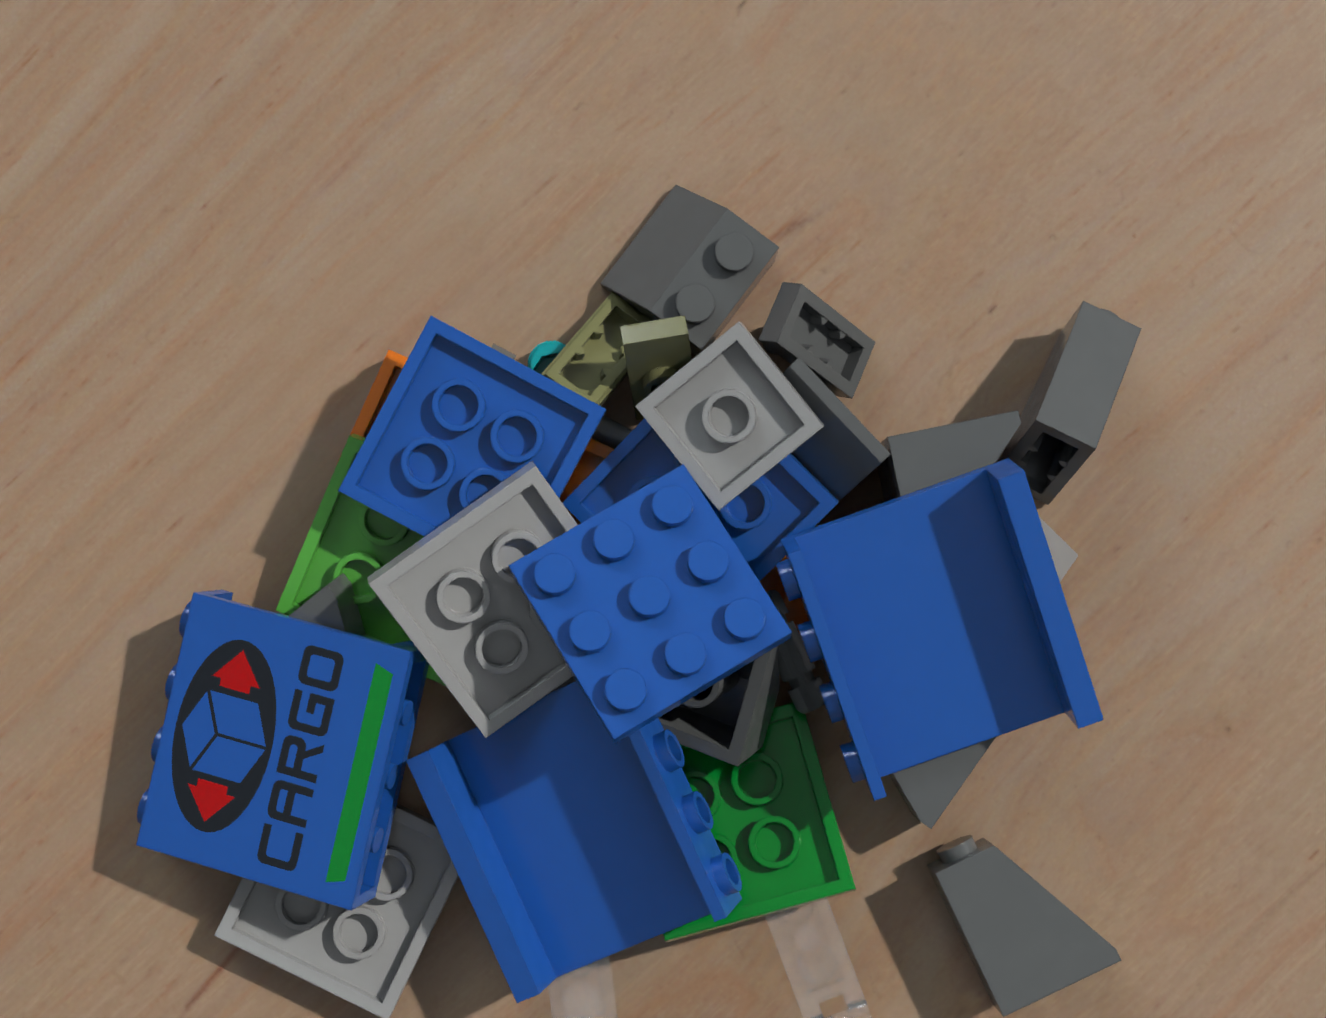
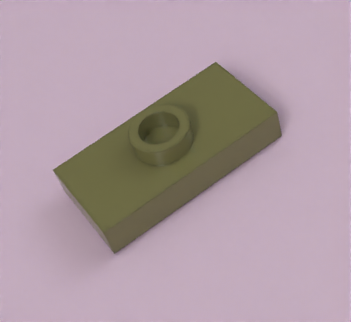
(654, 354)
(595, 356)

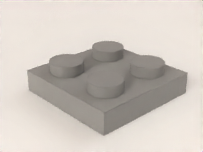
(729, 415)

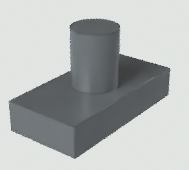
(818, 335)

